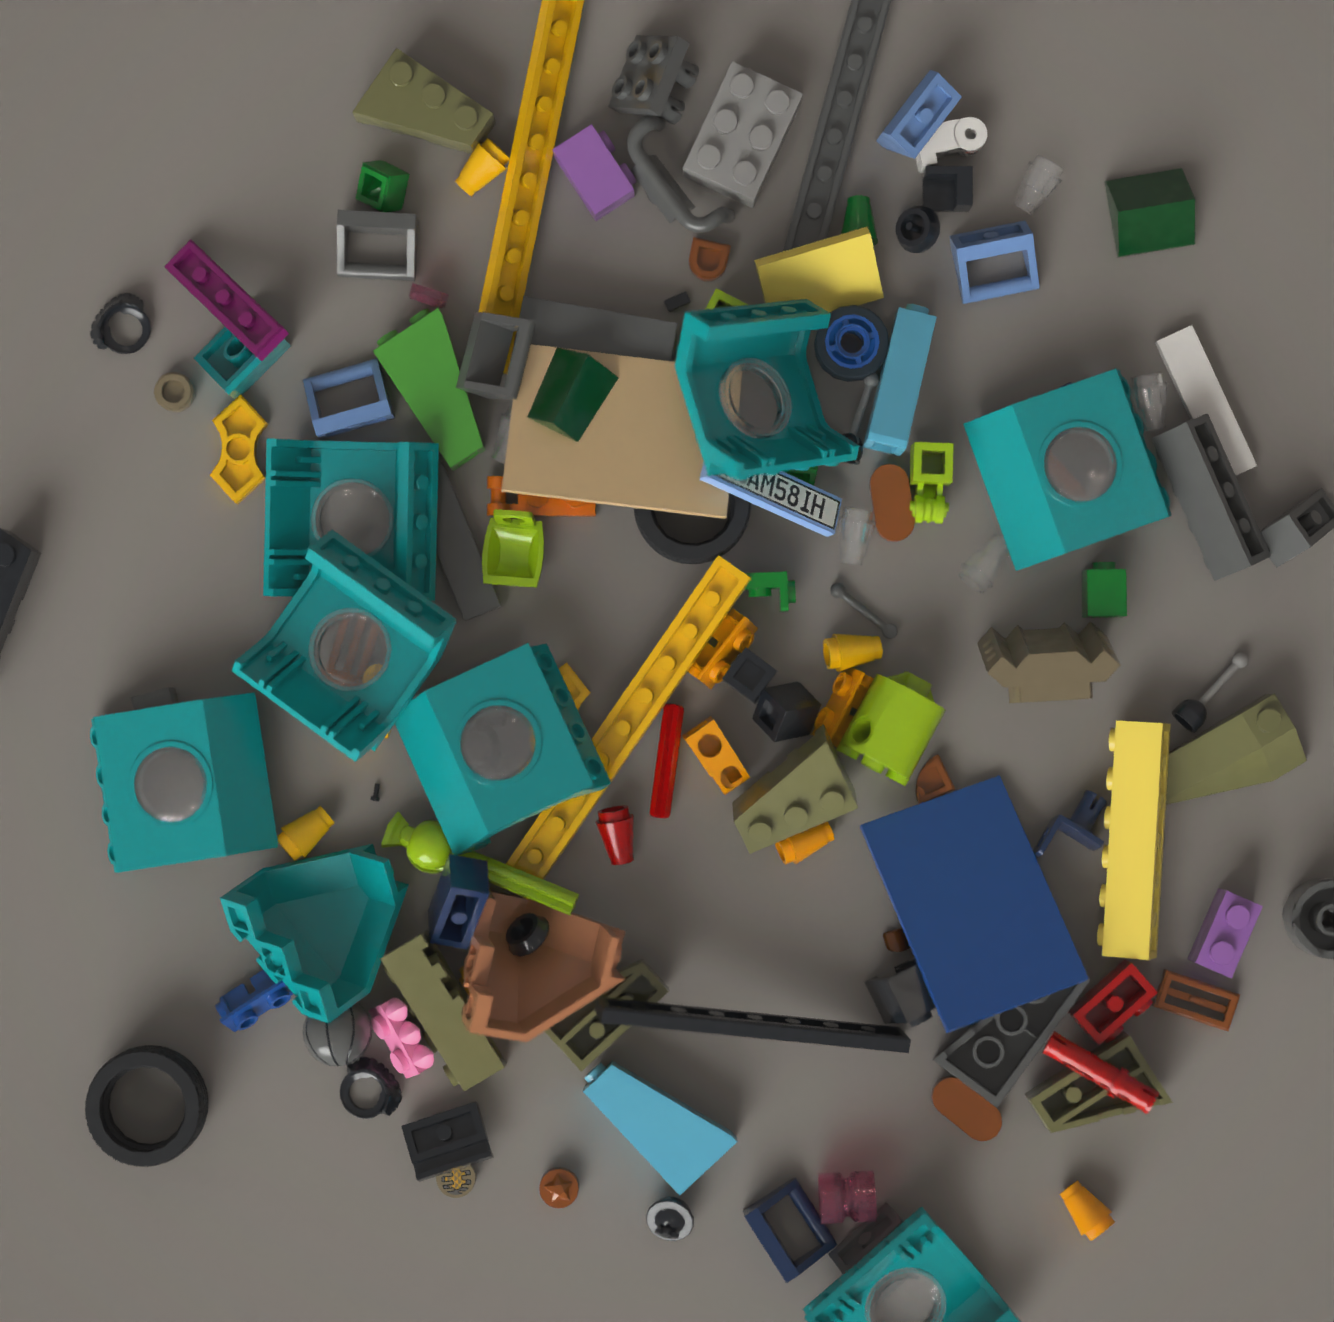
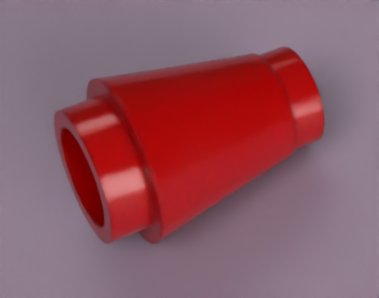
(617, 833)

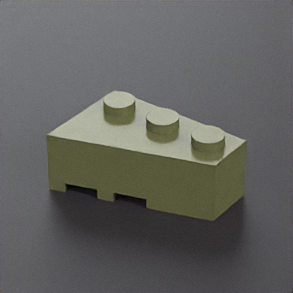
(423, 105)
(795, 795)
(584, 1036)
(1074, 1101)

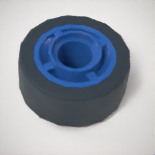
(870, 331)

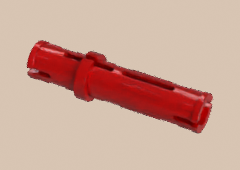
(1109, 1077)

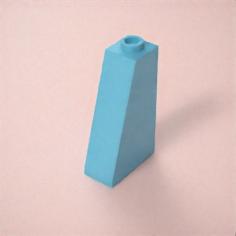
(900, 380)
(661, 1127)

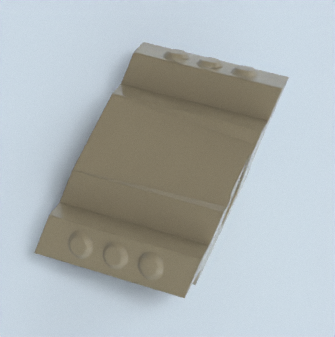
(1048, 662)

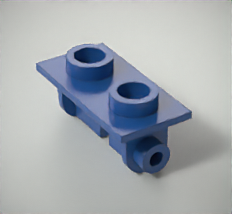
(242, 1009)

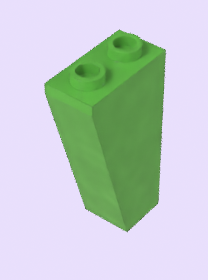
(426, 374)

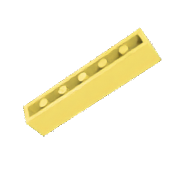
(1135, 839)

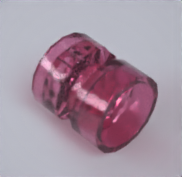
(847, 1197)

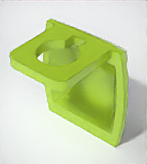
(513, 549)

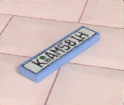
(785, 497)

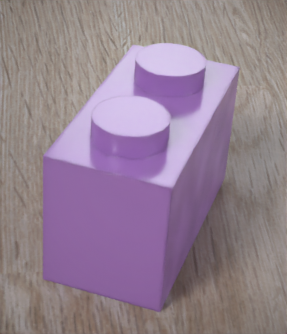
(594, 172)
(1225, 932)

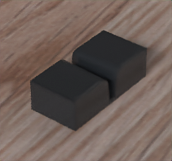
(677, 301)

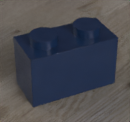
(458, 901)

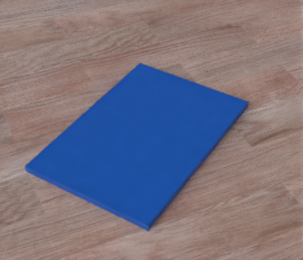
(973, 903)

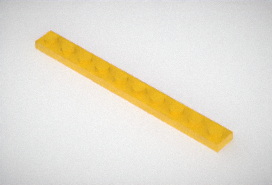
(530, 159)
(636, 710)

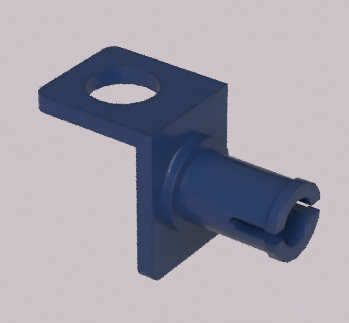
(1076, 827)

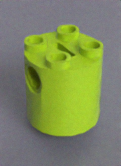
(893, 725)

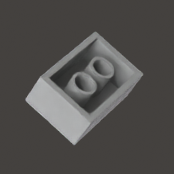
(742, 134)

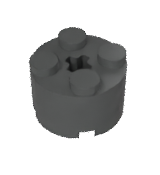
(1304, 917)

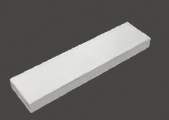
(1203, 394)

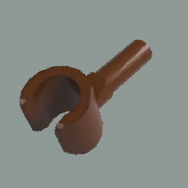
(896, 940)

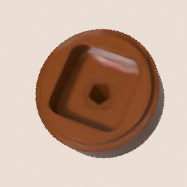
(559, 1187)

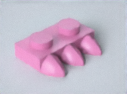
(401, 1037)

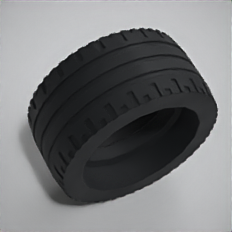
(691, 552)
(112, 1139)

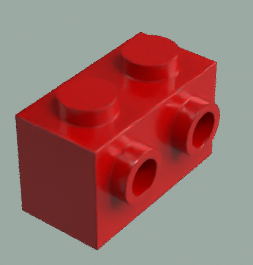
(1113, 1002)

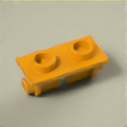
(733, 636)
(848, 692)

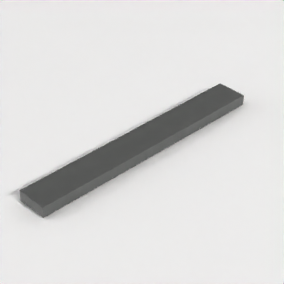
(837, 122)

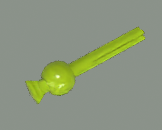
(429, 852)

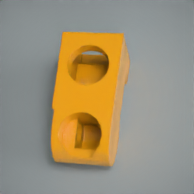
(716, 755)

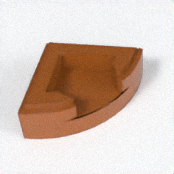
(933, 780)

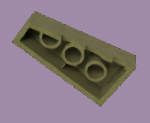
(437, 1001)

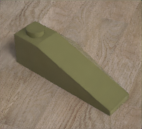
(1236, 752)

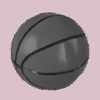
(341, 1040)

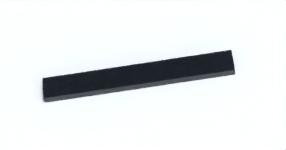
(751, 1024)

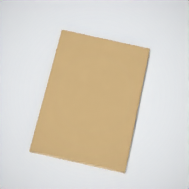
(631, 454)

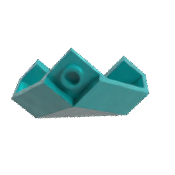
(320, 925)

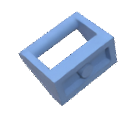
(920, 116)
(990, 243)
(353, 418)

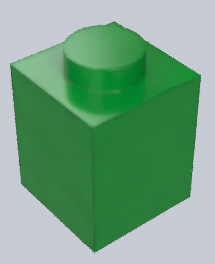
(1104, 591)

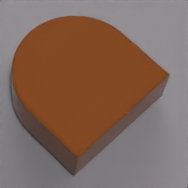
(708, 259)

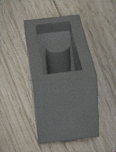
(1299, 527)

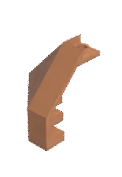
(533, 992)

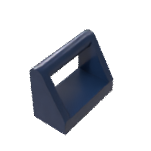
(769, 1239)

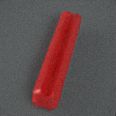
(666, 760)

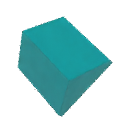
(234, 364)

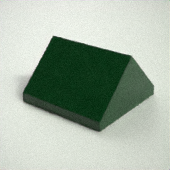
(1151, 212)
(571, 393)

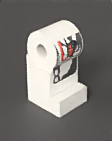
(953, 137)

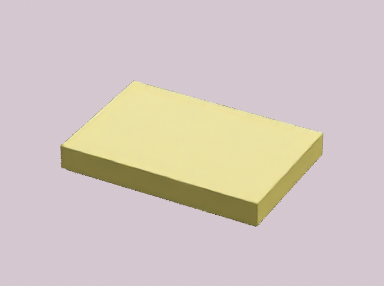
(825, 272)

